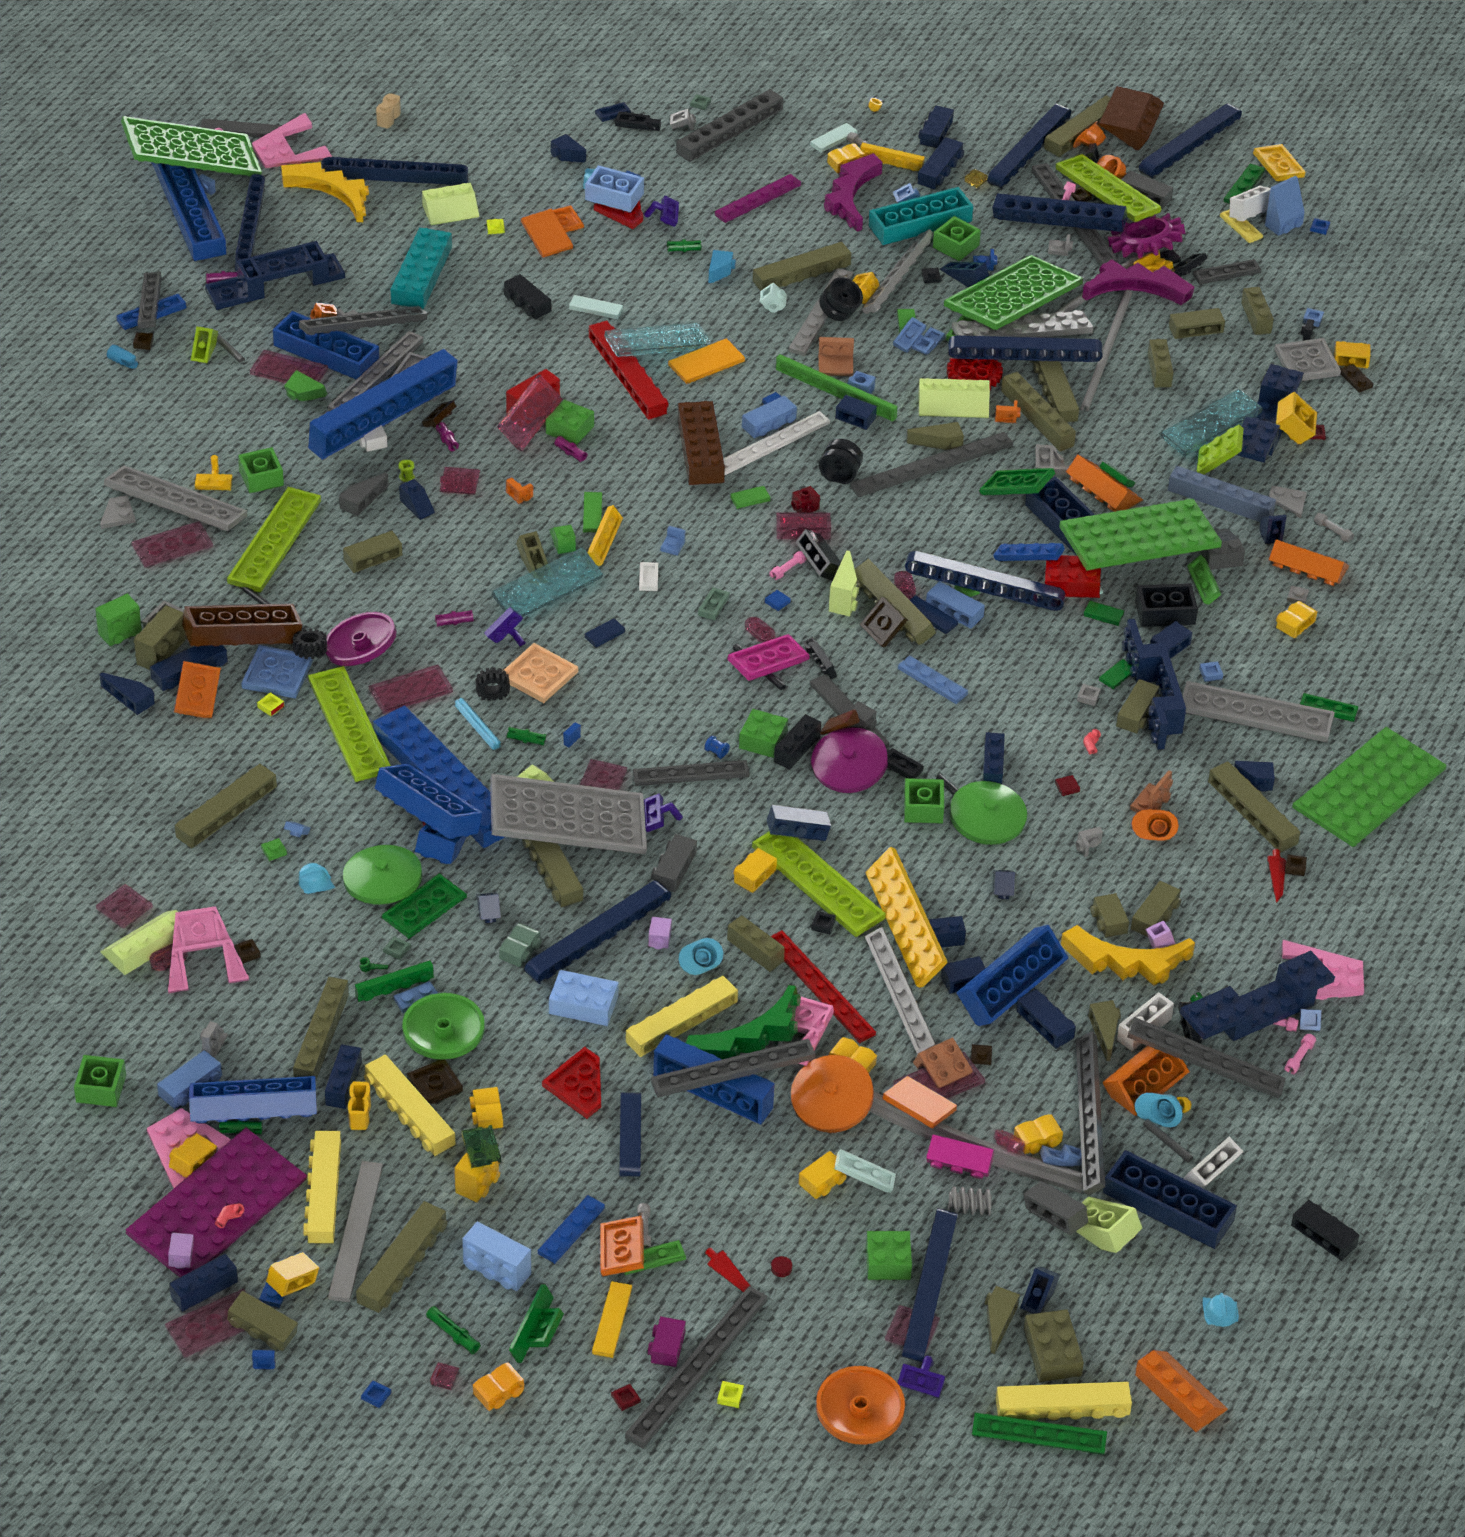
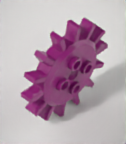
(1147, 236)

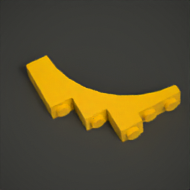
(312, 176)
(1125, 962)

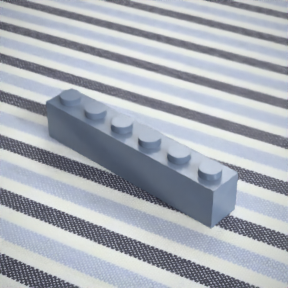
(1220, 494)

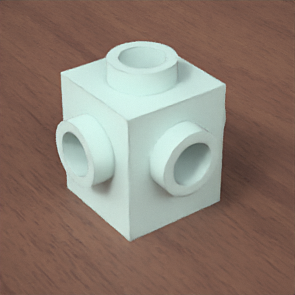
(773, 298)

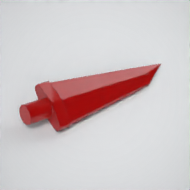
(1277, 871)
(725, 1267)

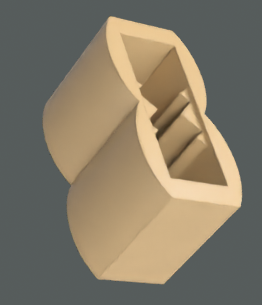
(388, 110)

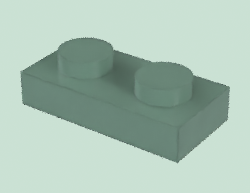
(713, 603)

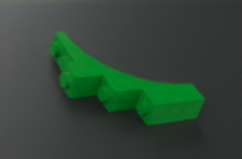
(773, 1025)

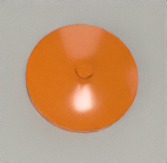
(832, 1093)
(860, 1405)

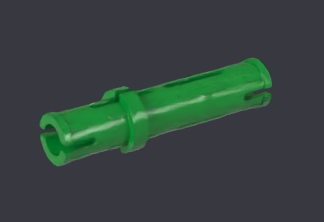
(459, 1334)

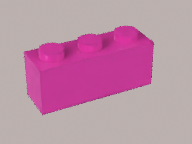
(960, 1156)

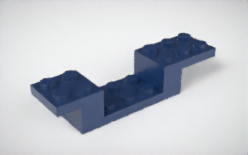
(258, 269)
(1262, 432)
(1154, 664)
(1241, 1015)

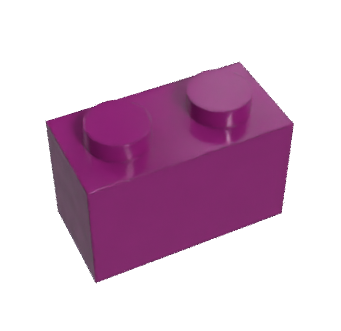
(667, 1341)

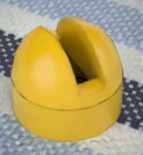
(874, 104)
(1186, 1103)

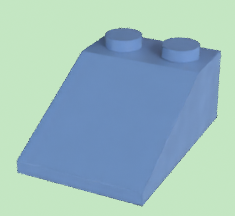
(1285, 207)

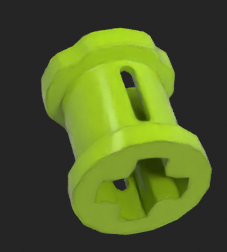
(406, 470)

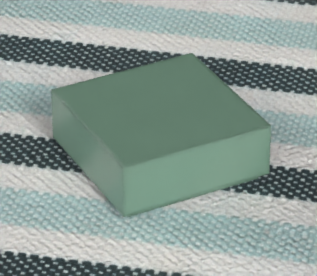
(700, 102)
(397, 948)

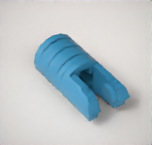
(122, 356)

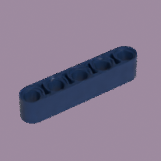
(630, 1134)

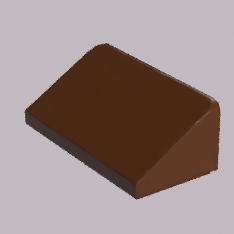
(841, 721)

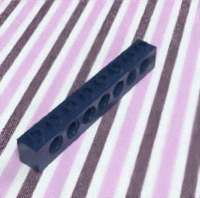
(1060, 212)

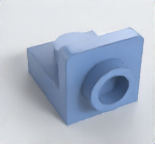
(906, 193)
(674, 540)

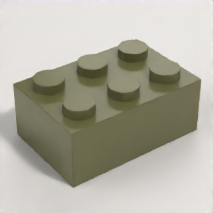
(160, 637)
(1053, 1345)

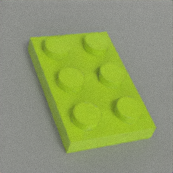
(1220, 450)

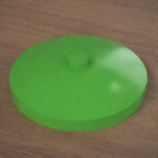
(988, 812)
(382, 874)
(443, 1026)

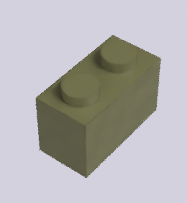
(1110, 915)

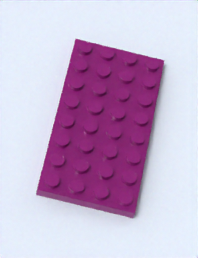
(241, 1173)

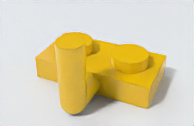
(214, 480)

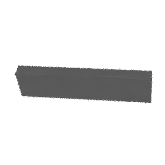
(1227, 271)

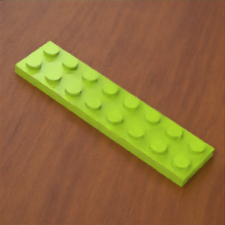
(1108, 187)
(274, 539)
(348, 723)
(821, 882)

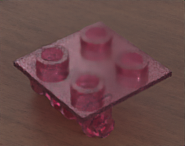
(459, 480)

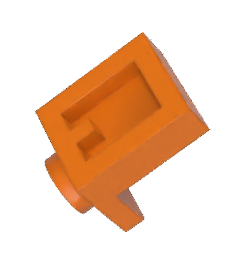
(323, 310)
(1007, 413)
(518, 492)

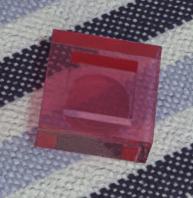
(444, 1376)

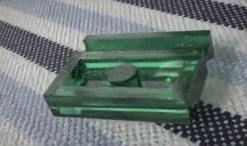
(481, 1146)

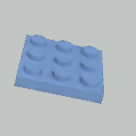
(276, 672)

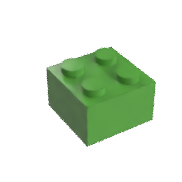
(956, 238)
(570, 422)
(261, 470)
(118, 620)
(762, 732)
(924, 801)
(100, 1081)
(888, 1255)

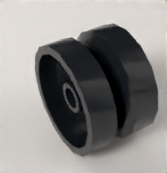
(841, 299)
(841, 461)

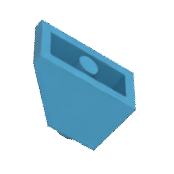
(721, 265)

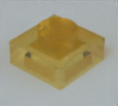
(976, 178)

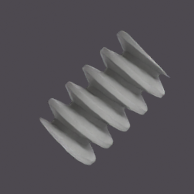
(970, 1200)

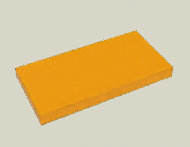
(706, 361)

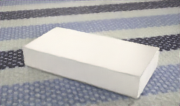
(648, 576)

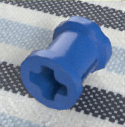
(721, 746)

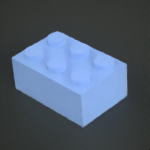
(614, 188)
(583, 997)
(496, 1256)

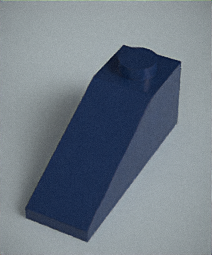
(966, 272)
(129, 692)

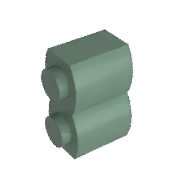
(519, 945)

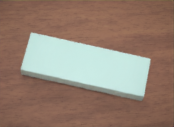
(832, 138)
(595, 307)
(865, 1171)

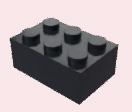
(1166, 604)

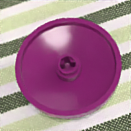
(360, 638)
(849, 760)

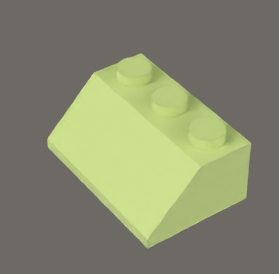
(450, 203)

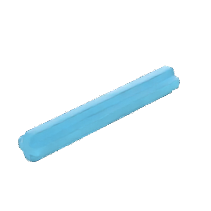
(477, 724)

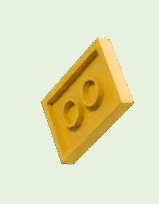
(1279, 162)

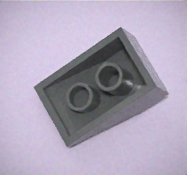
(1228, 555)

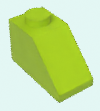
(204, 344)

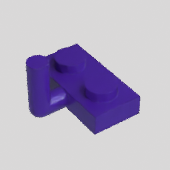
(669, 210)
(504, 625)
(655, 810)
(922, 1379)

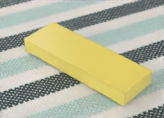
(1244, 228)

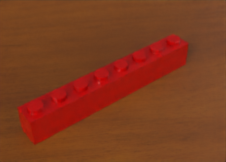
(630, 374)

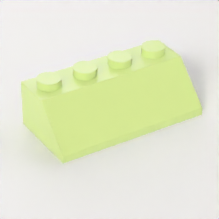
(954, 398)
(139, 945)

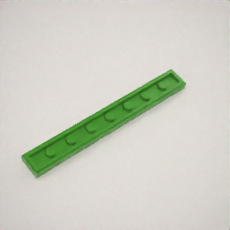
(833, 386)

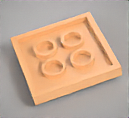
(540, 672)

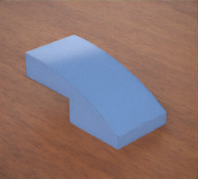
(929, 341)
(1066, 1157)

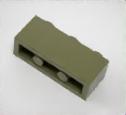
(1257, 310)
(1196, 323)
(1160, 363)
(372, 551)
(1136, 707)
(1156, 907)
(755, 943)
(262, 1321)

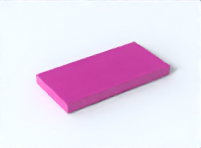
(768, 657)

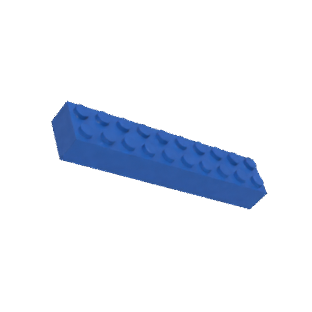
(192, 211)
(382, 404)
(415, 744)

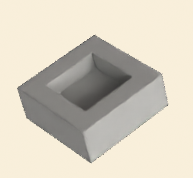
(1297, 594)
(1088, 695)

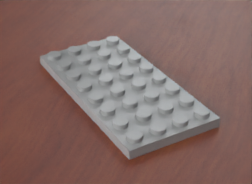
(567, 814)

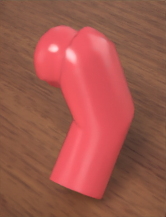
(1090, 741)
(229, 1212)

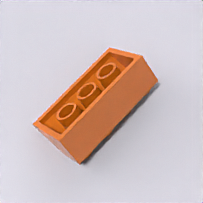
(1102, 484)
(1308, 562)
(1145, 1073)
(1179, 1389)

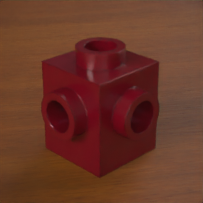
(805, 500)

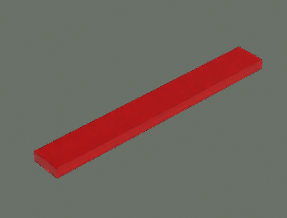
(824, 989)

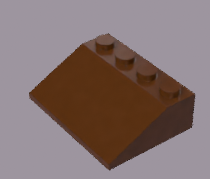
(1131, 116)

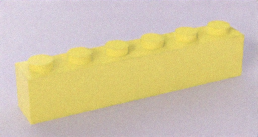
(681, 1015)
(409, 1105)
(324, 1187)
(1064, 1401)

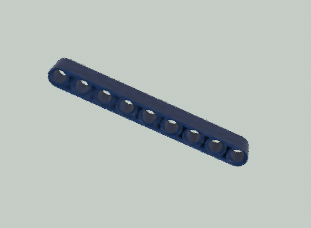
(1190, 139)
(1028, 145)
(398, 170)
(250, 218)
(1025, 348)
(976, 582)
(596, 931)
(929, 1285)

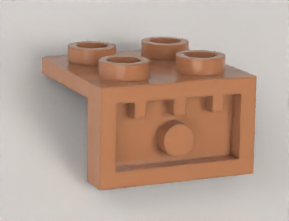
(836, 356)
(1154, 796)
(944, 1063)

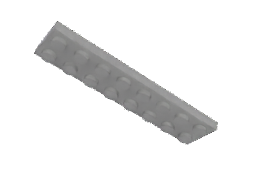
(1031, 326)
(175, 498)
(1258, 711)

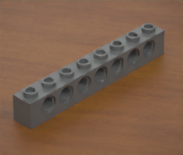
(729, 125)

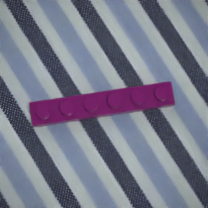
(757, 198)

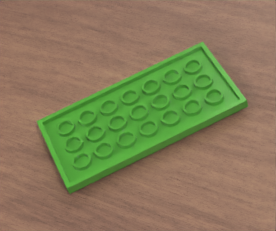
(190, 146)
(1013, 292)
(1140, 534)
(1369, 786)

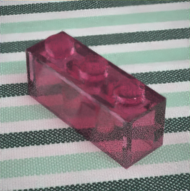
(793, 524)

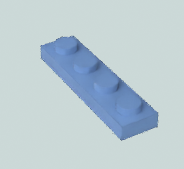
(933, 679)

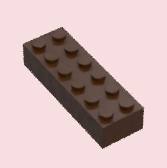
(701, 443)
(241, 624)

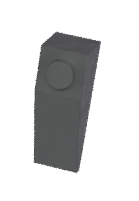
(362, 494)

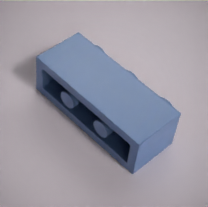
(769, 417)
(956, 604)
(176, 1086)

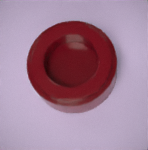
(781, 1266)

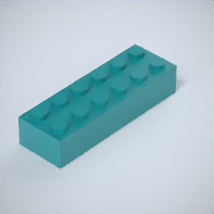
(918, 215)
(421, 268)

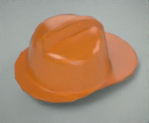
(1091, 135)
(1113, 165)
(1155, 823)

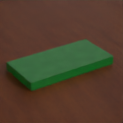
(1017, 481)
(424, 906)

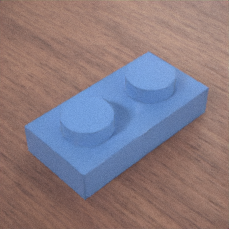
(909, 335)
(408, 997)

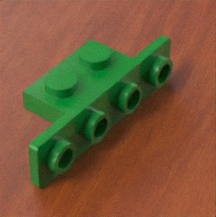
(537, 1326)

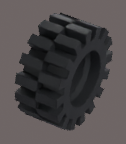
(309, 644)
(492, 676)

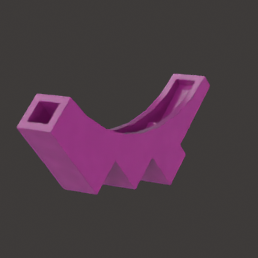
(851, 179)
(1138, 278)

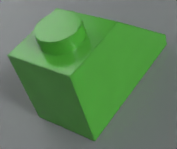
(304, 387)
(563, 538)

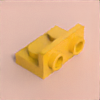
(1154, 262)
(868, 284)

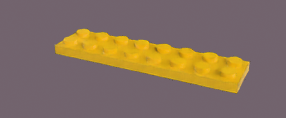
(906, 917)

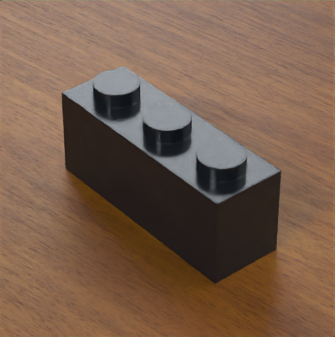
(527, 296)
(818, 554)
(797, 741)
(1325, 1230)

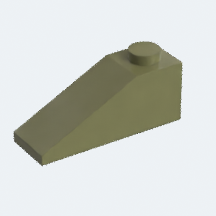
(937, 436)
(531, 551)
(1104, 1020)
(1000, 1311)

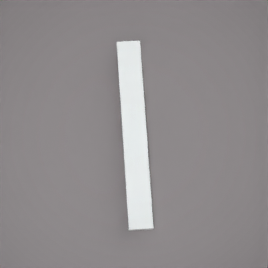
(775, 441)

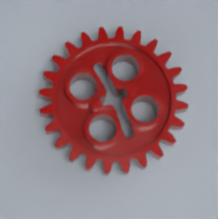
(975, 370)

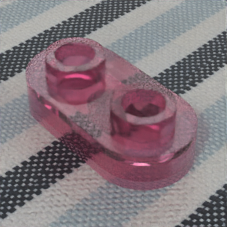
(907, 585)
(759, 629)
(163, 956)
(1009, 1140)

